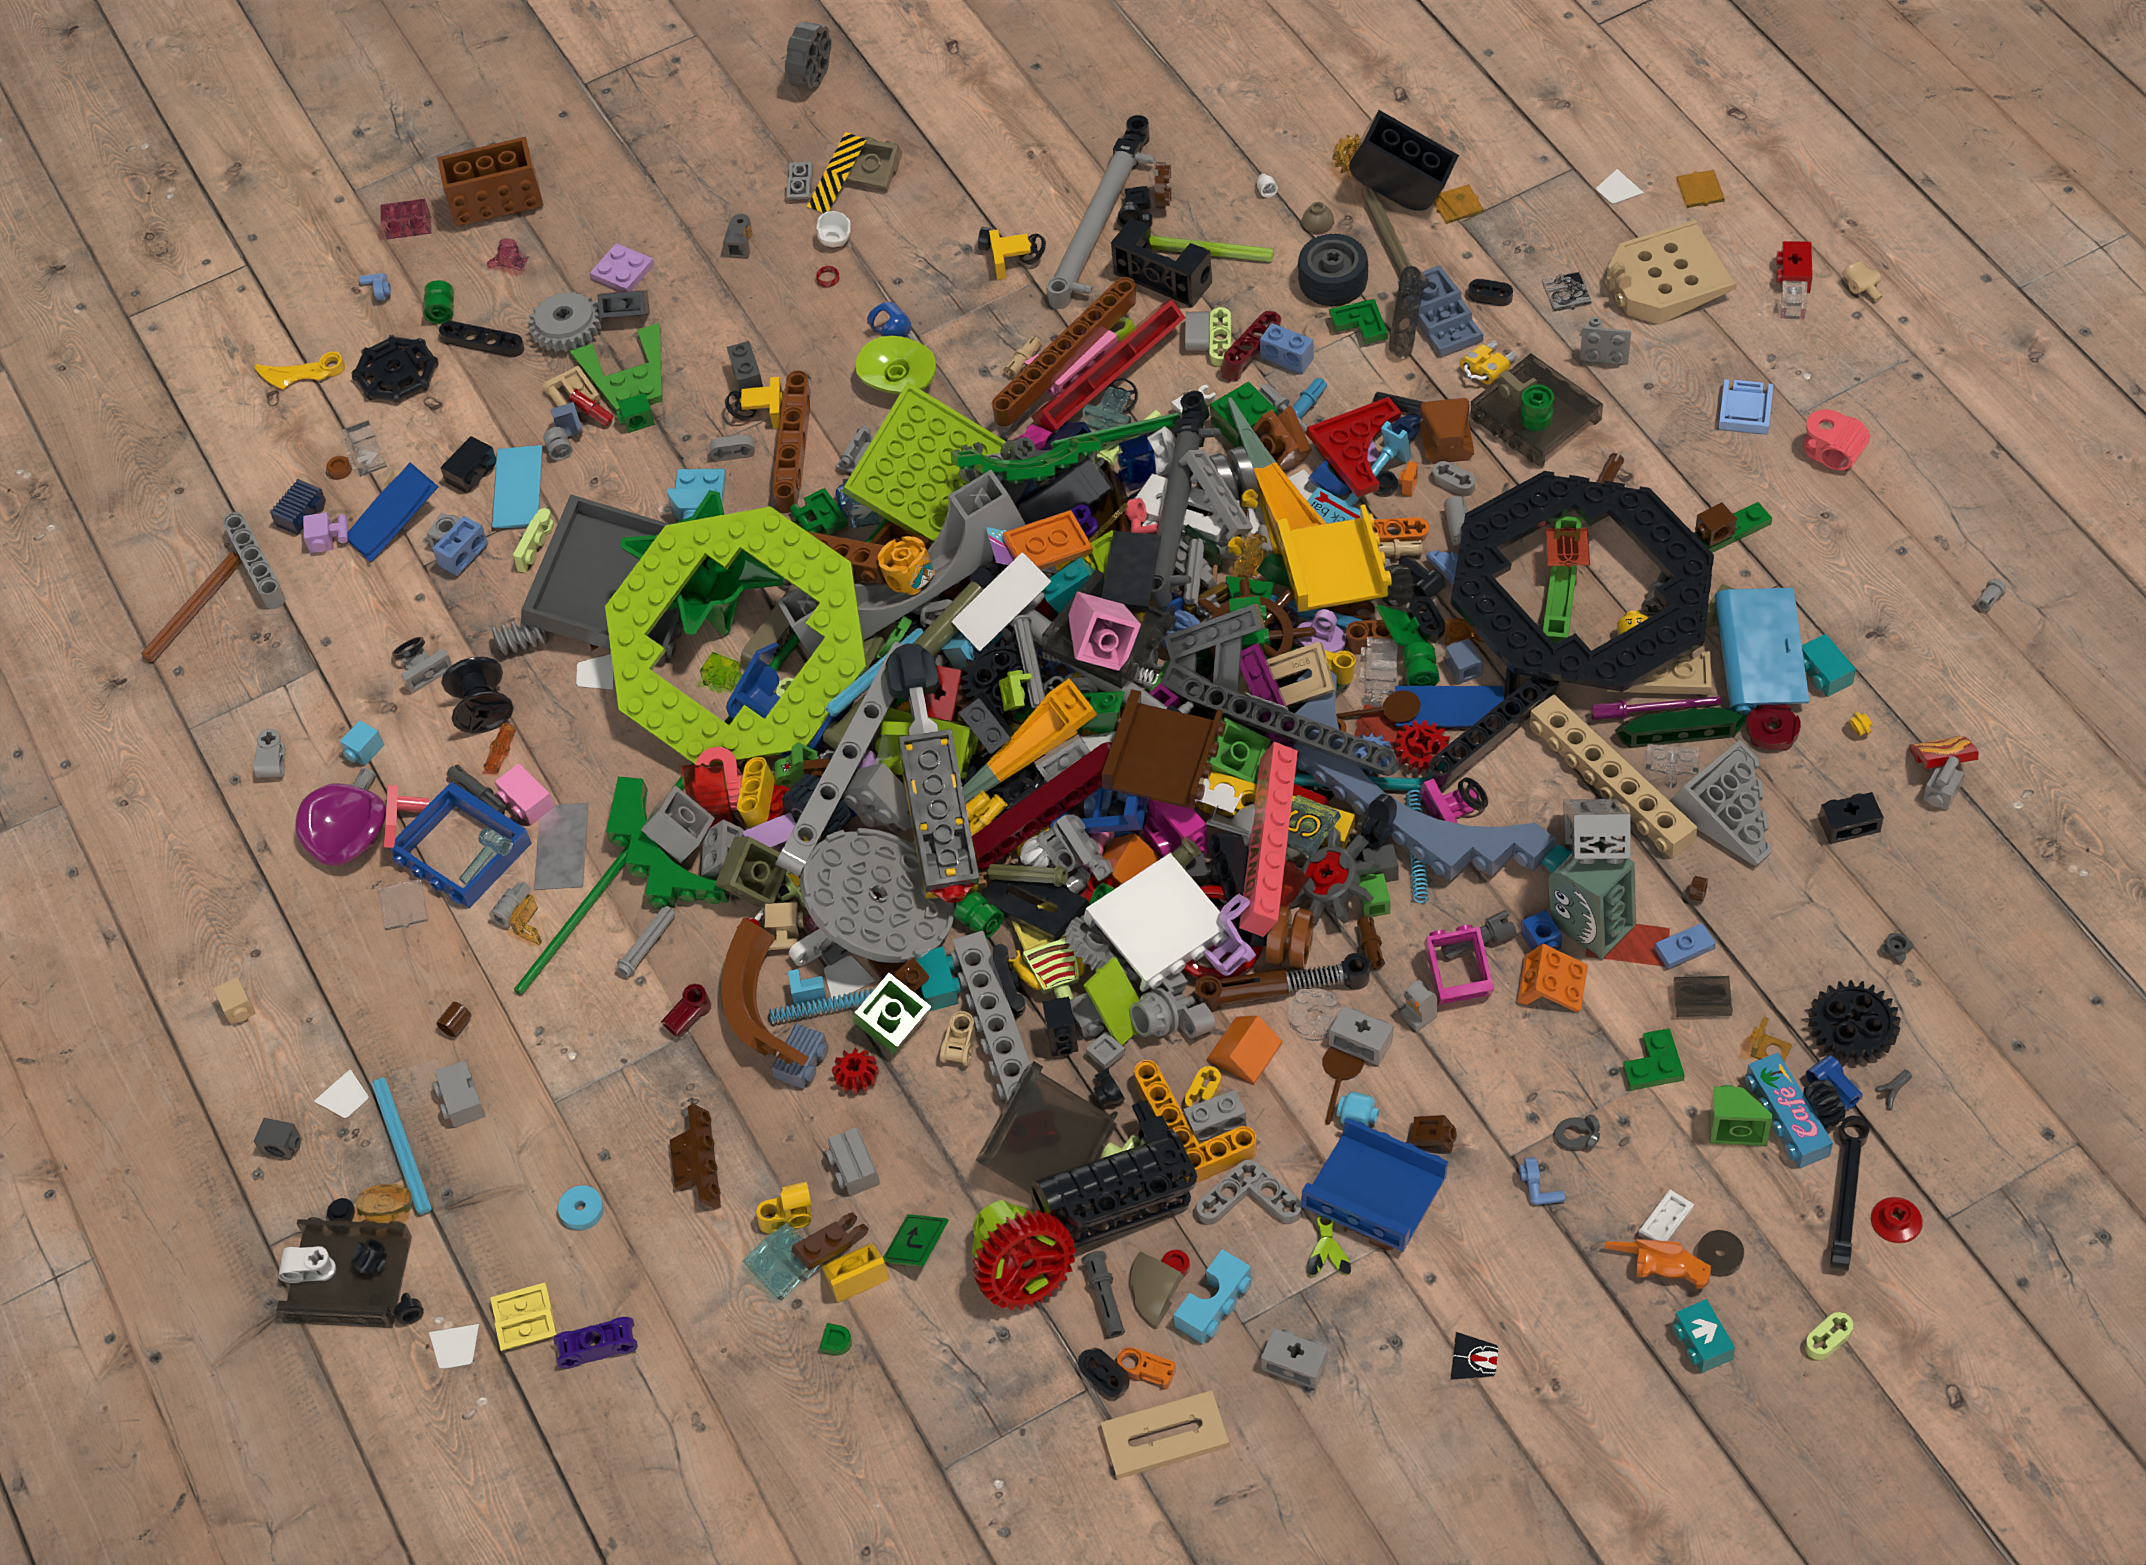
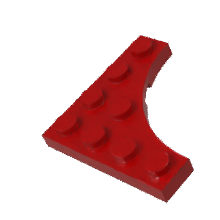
(1347, 439)

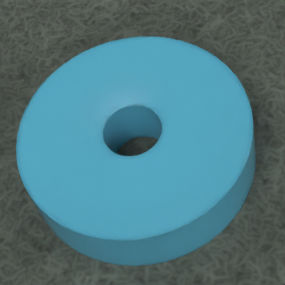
(583, 1218)

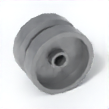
(1236, 471)

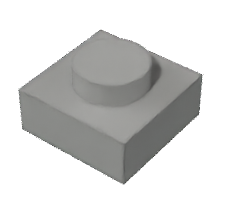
(1105, 1050)

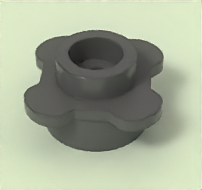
(1900, 941)

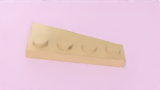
(1681, 677)

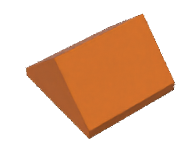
(1128, 858)
(1246, 1048)

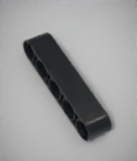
(1230, 861)

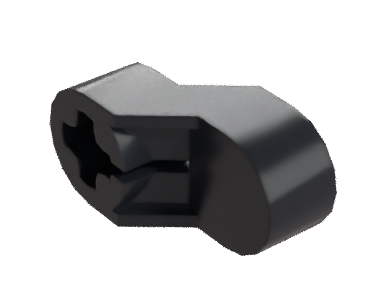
(1379, 820)

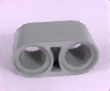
(1197, 331)

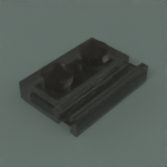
(1702, 996)

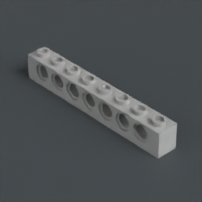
(975, 949)

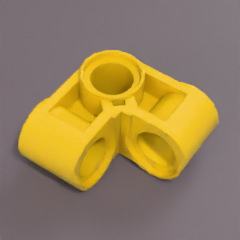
(790, 1208)

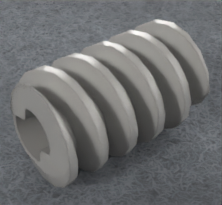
(516, 636)

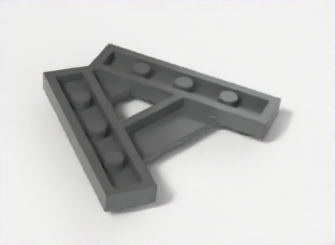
(1224, 633)

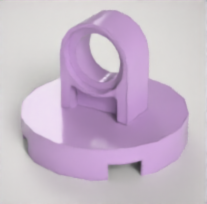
(1326, 632)

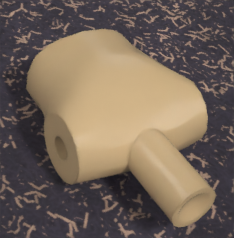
(1863, 278)

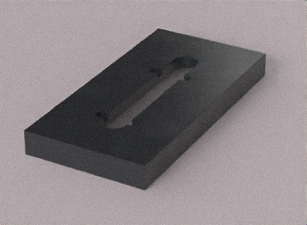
(1030, 916)

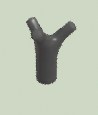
(1894, 1086)

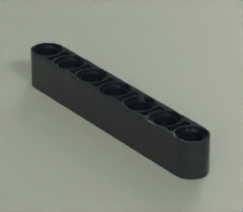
(1484, 735)

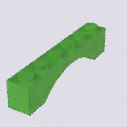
(1561, 592)

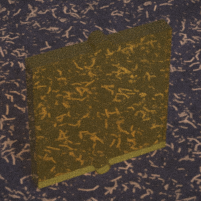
(1700, 188)
(1458, 204)
(1108, 523)

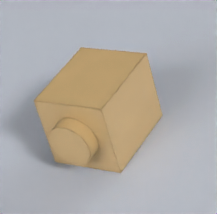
(234, 1001)

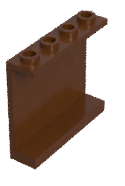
(1162, 753)

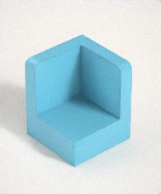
(806, 989)

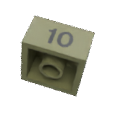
(751, 872)

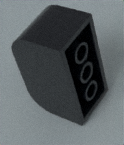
(1401, 163)

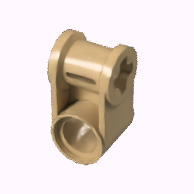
(959, 1043)

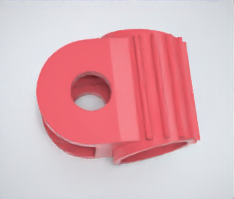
(1838, 446)
(731, 770)

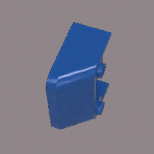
(757, 692)

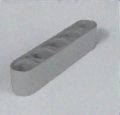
(254, 560)

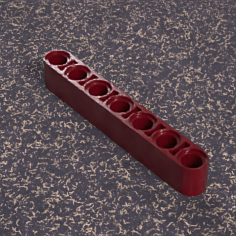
(1040, 807)

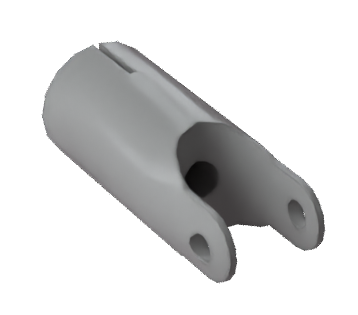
(1455, 512)

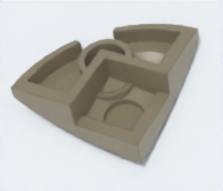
(1153, 1287)

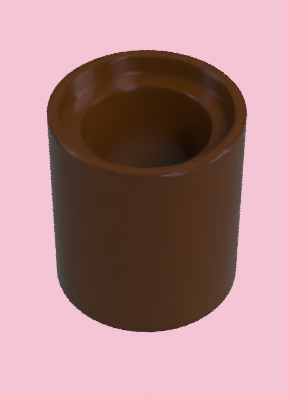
(453, 1019)

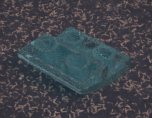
(776, 1264)

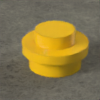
(1860, 723)

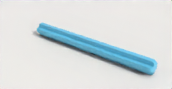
(863, 683)
(401, 1146)

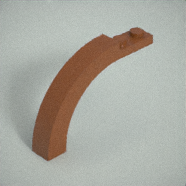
(740, 990)

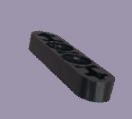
(456, 333)

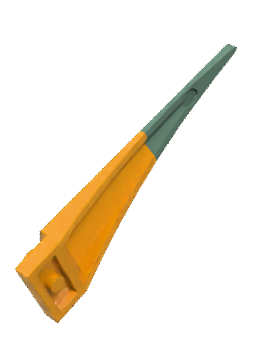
(1276, 489)
(1046, 728)

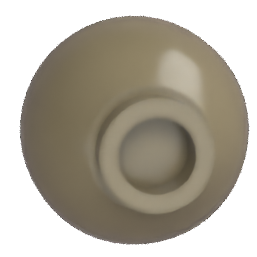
(1318, 218)

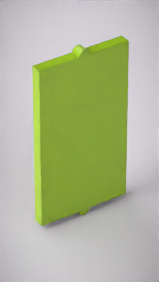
(1113, 997)

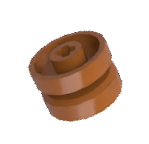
(1292, 937)

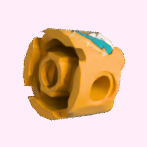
(906, 565)

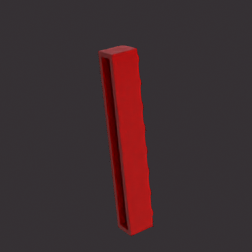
(1108, 366)

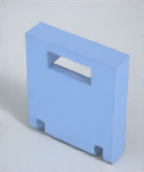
(1746, 407)

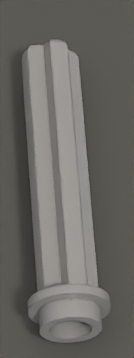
(633, 957)

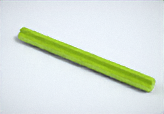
(1215, 248)

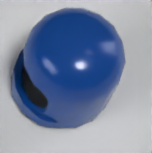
(897, 325)

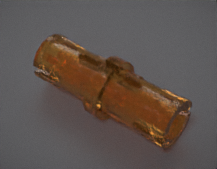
(499, 748)

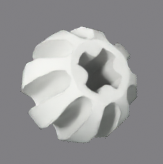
(1034, 855)

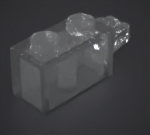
(1379, 668)

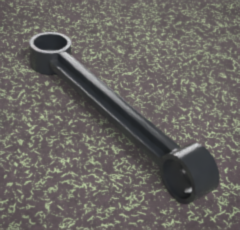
(1847, 1192)

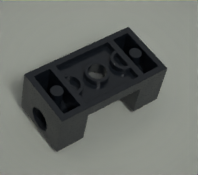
(1179, 279)

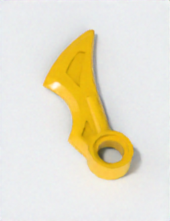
(286, 375)

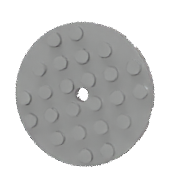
(840, 897)

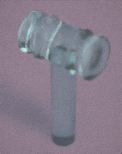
(492, 842)

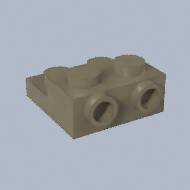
(875, 164)

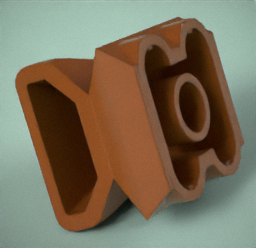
(1446, 430)
(1283, 437)

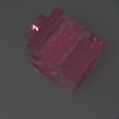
(406, 219)

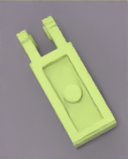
(532, 539)

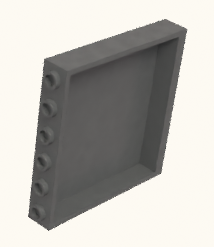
(585, 571)

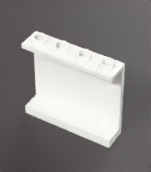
(1158, 921)

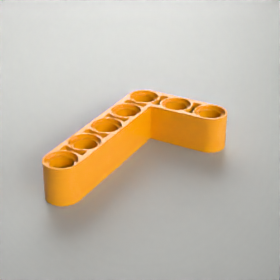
(1198, 1153)

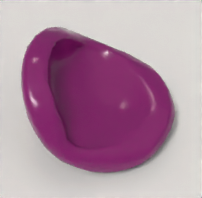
(339, 822)

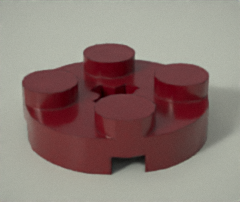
(1769, 738)

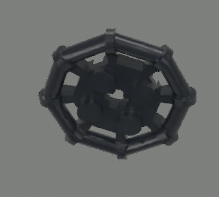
(387, 354)
(1012, 785)

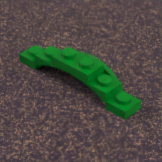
(1035, 467)

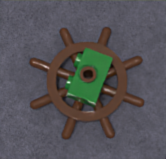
(1269, 611)

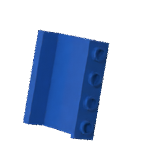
(1376, 1185)

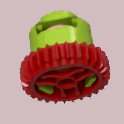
(1019, 1254)

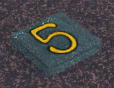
(1309, 824)

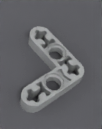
(1253, 1186)

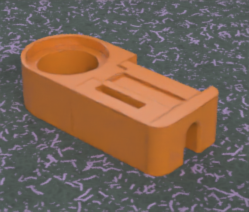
(1149, 1368)

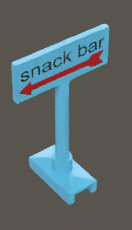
(1336, 510)

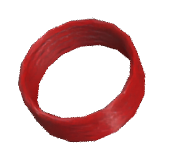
(833, 282)

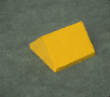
(855, 1272)

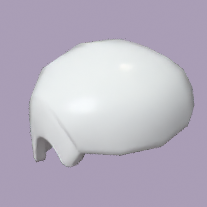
(833, 229)

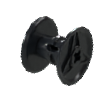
(481, 707)

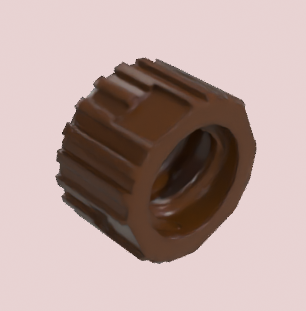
(1698, 888)

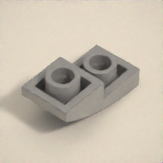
(799, 180)

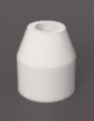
(1266, 185)

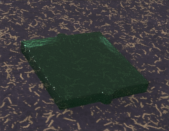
(1211, 551)

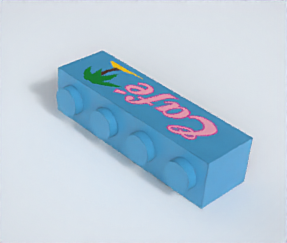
(1791, 1112)

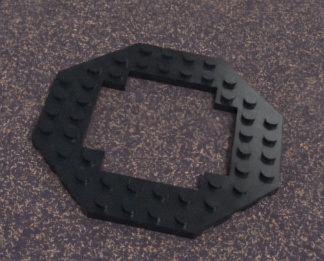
(1522, 642)

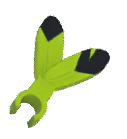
(1327, 1248)

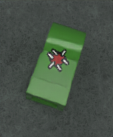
(790, 769)

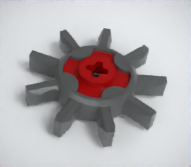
(1335, 876)

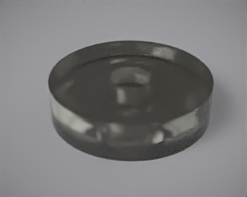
(1721, 1241)

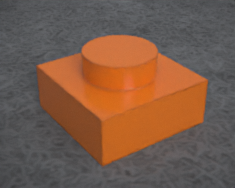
(1408, 478)

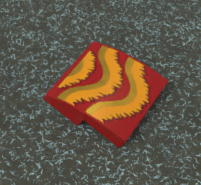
(1937, 752)

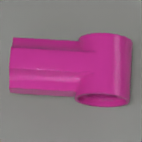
(1038, 435)

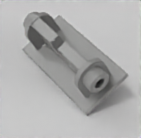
(855, 450)

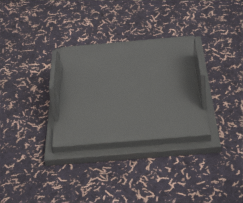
(1225, 823)

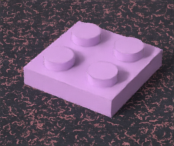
(622, 268)

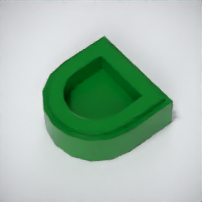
(835, 1340)

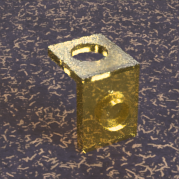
(521, 916)
(1761, 1041)

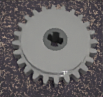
(565, 321)

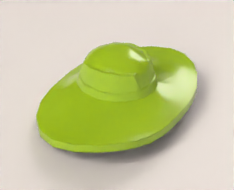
(893, 361)

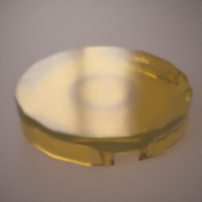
(383, 1202)

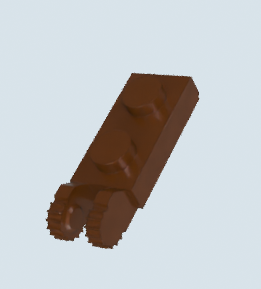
(829, 1241)

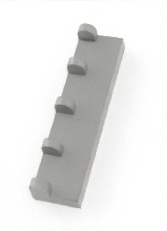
(1217, 493)

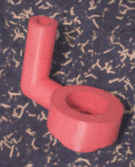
(1137, 513)

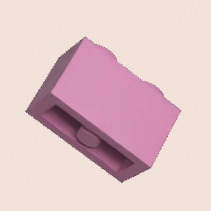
(524, 794)

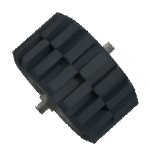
(798, 796)

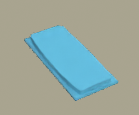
(517, 486)

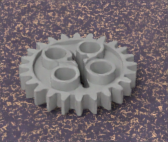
(1095, 947)

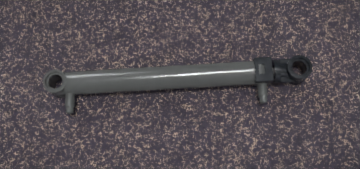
(1189, 436)

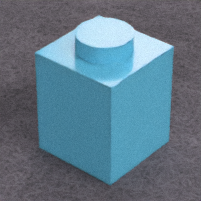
(361, 743)

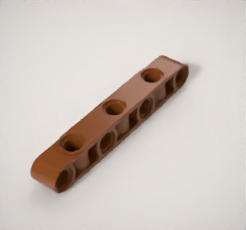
(791, 441)

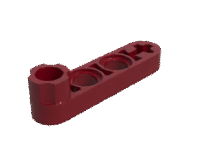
(1233, 367)

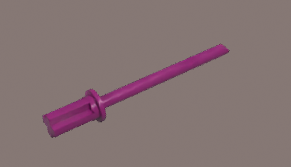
(1620, 709)

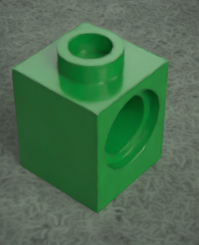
(635, 413)

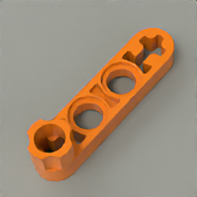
(1381, 526)

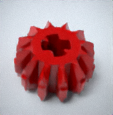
(864, 1068)

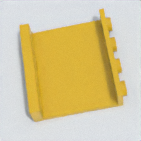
(1334, 562)

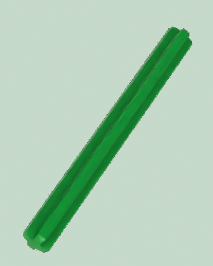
(1129, 430)

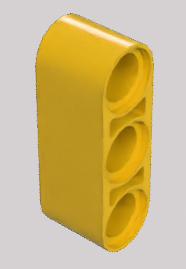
(756, 792)

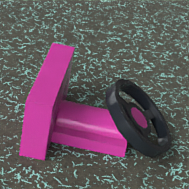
(1455, 803)

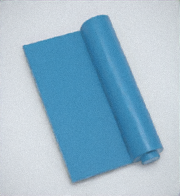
(1761, 648)

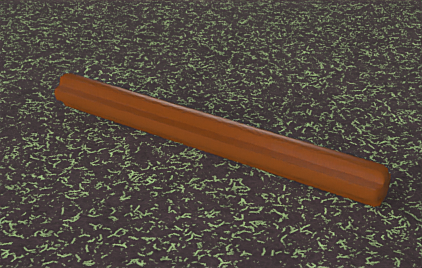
(191, 607)

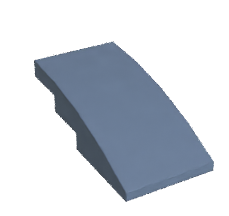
(1444, 314)

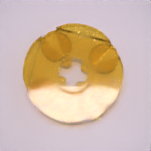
(1251, 556)

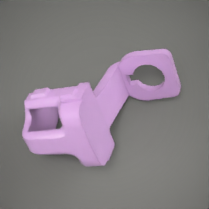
(1241, 950)

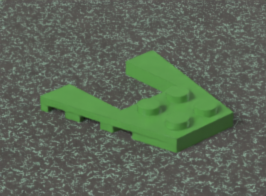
(632, 381)

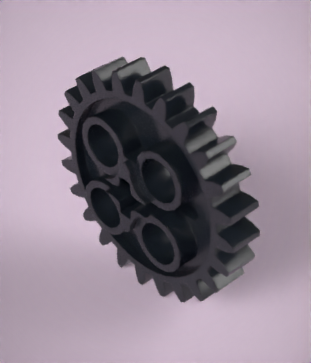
(986, 666)
(1854, 1022)

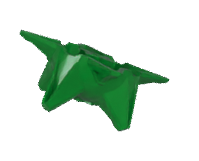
(712, 589)

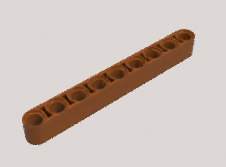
(1064, 352)

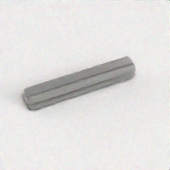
(1194, 568)

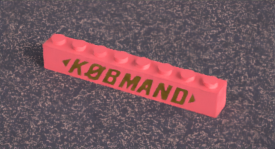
(1269, 839)

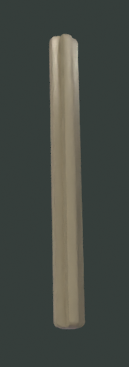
(1386, 229)

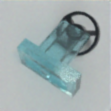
(1110, 407)

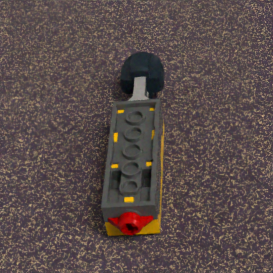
(932, 782)

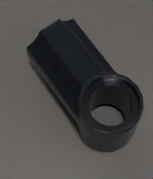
(1426, 582)

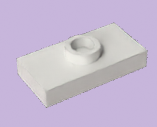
(1666, 1218)

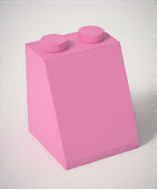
(1102, 631)

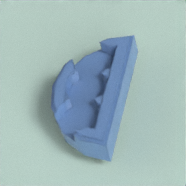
(1444, 563)

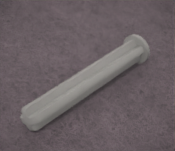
(1029, 660)

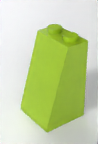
(964, 739)

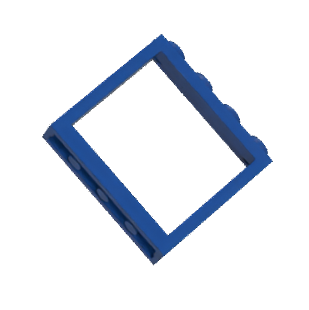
(431, 816)

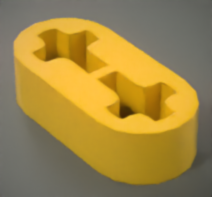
(1198, 1085)

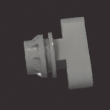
(1167, 1007)

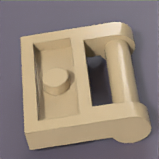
(570, 381)

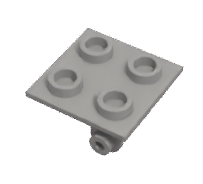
(1604, 344)

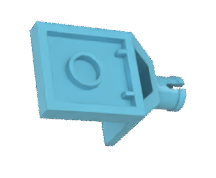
(692, 488)

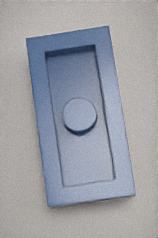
(1685, 945)

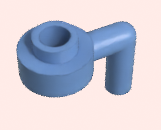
(380, 285)
(1530, 1173)

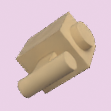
(783, 922)

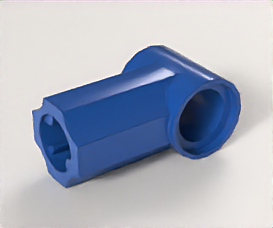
(1831, 1070)

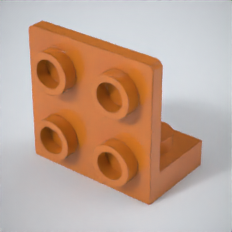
(1553, 976)

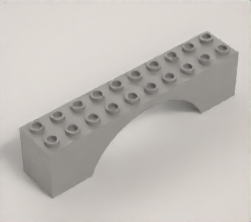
(954, 554)

